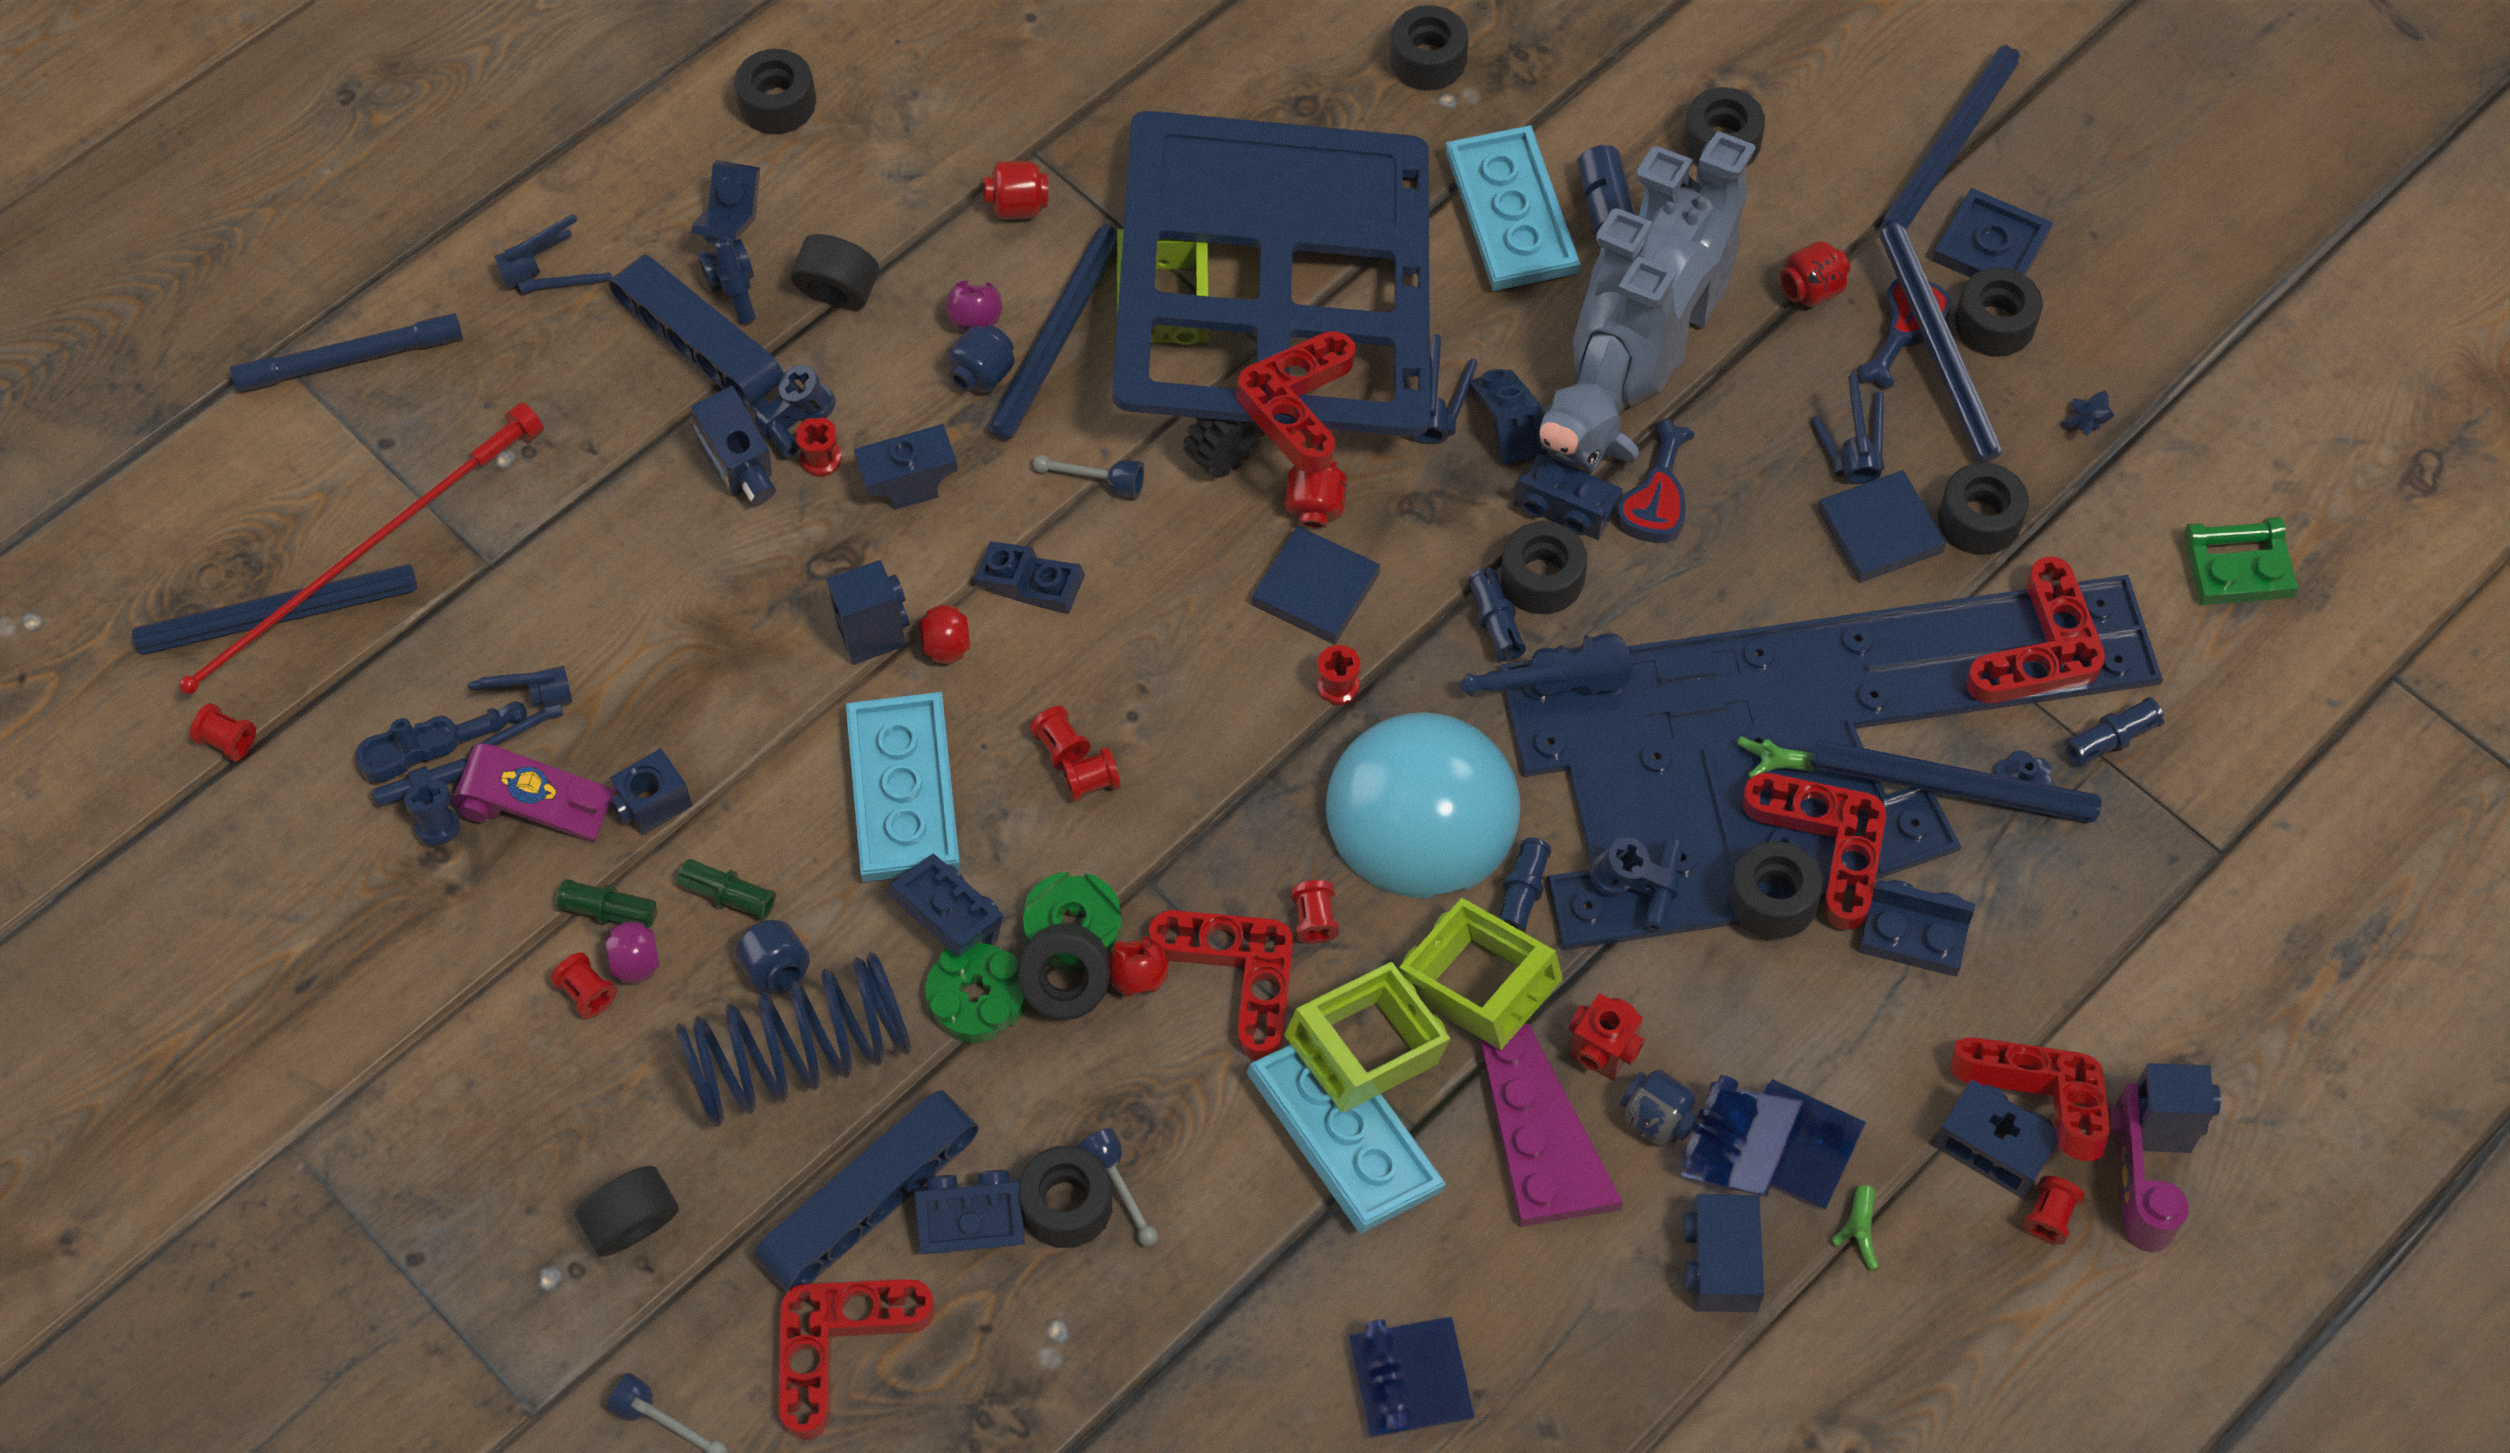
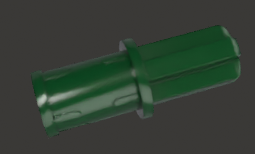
(726, 889)
(606, 903)

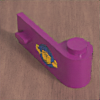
(530, 789)
(2150, 1208)

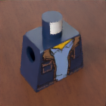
(733, 445)

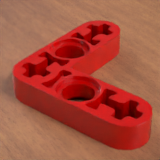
(1284, 392)
(2058, 649)
(1838, 823)
(1257, 964)
(2051, 1074)
(832, 1322)

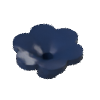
(2025, 767)

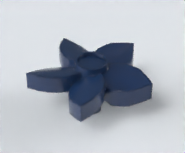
(2089, 414)

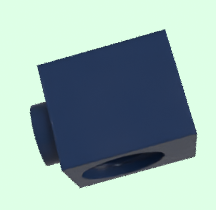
(650, 773)

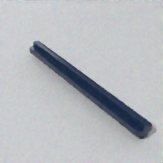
(1952, 137)
(1054, 334)
(1940, 343)
(251, 613)
(1956, 781)

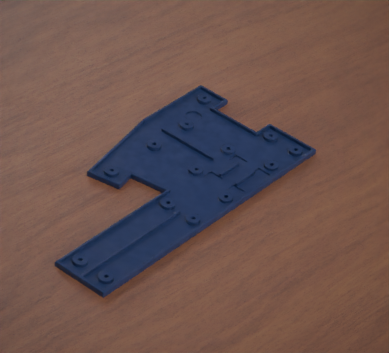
(1810, 685)

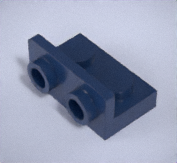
(1567, 496)
(947, 905)
(1917, 927)
(969, 1213)

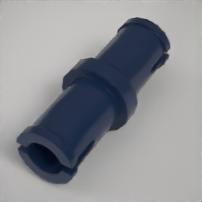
(1496, 614)
(2114, 732)
(1524, 883)

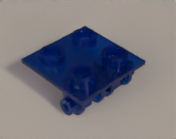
(1740, 1138)
(1817, 1147)
(1410, 1376)

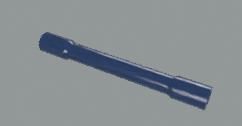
(273, 370)

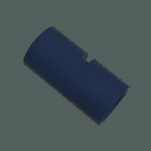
(1604, 183)

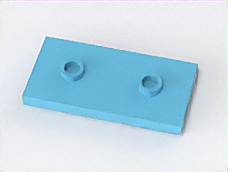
(1512, 208)
(901, 784)
(1360, 1154)

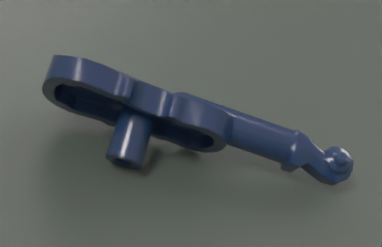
(1599, 664)
(403, 746)

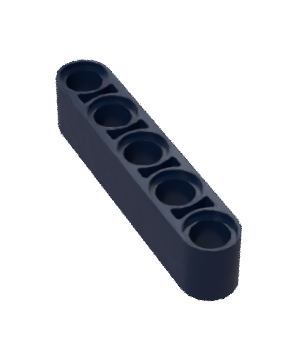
(696, 329)
(866, 1191)

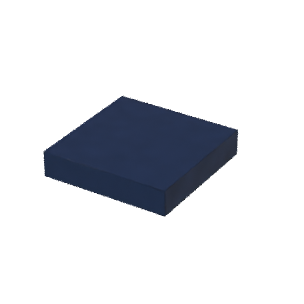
(1991, 236)
(1881, 526)
(1316, 585)

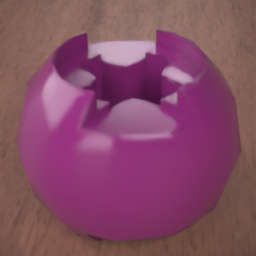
(973, 305)
(632, 952)

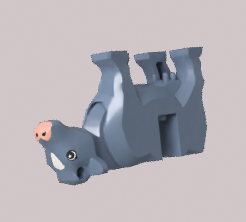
(1644, 292)

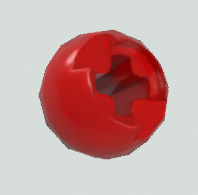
(944, 634)
(1138, 966)

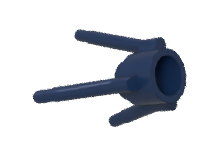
(519, 263)
(1441, 418)
(1860, 458)
(546, 688)

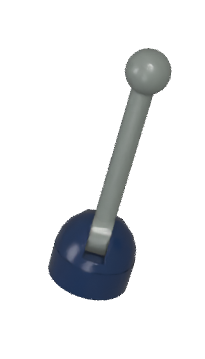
(1123, 477)
(1108, 1150)
(634, 1400)

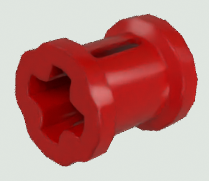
(814, 453)
(1343, 662)
(222, 732)
(1059, 736)
(1091, 774)
(1315, 911)
(583, 985)
(2053, 1209)

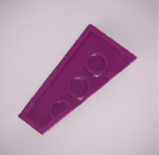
(1542, 1139)

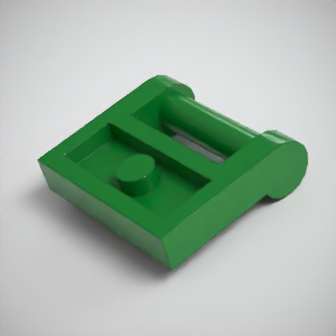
(2245, 574)

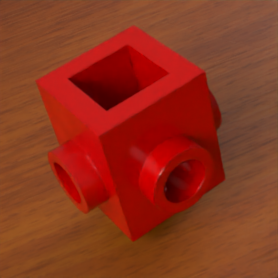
(1606, 1035)

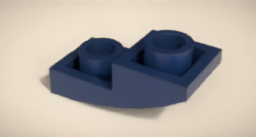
(1023, 577)

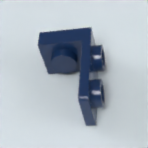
(730, 202)
(1514, 414)

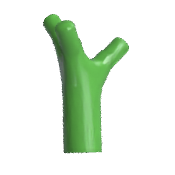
(1776, 757)
(1860, 1224)

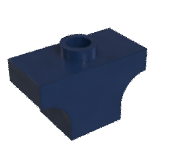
(907, 466)

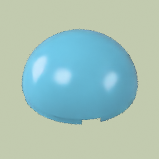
(1423, 805)

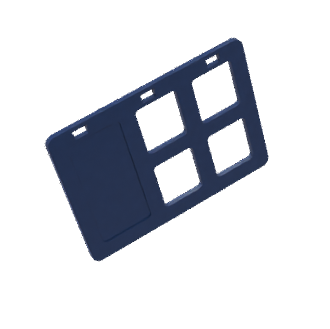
(1282, 194)

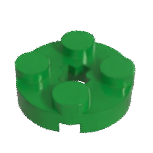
(1073, 895)
(993, 1012)

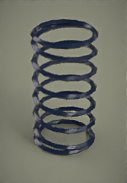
(874, 991)

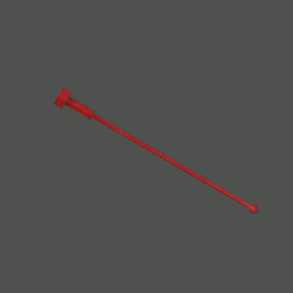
(521, 424)

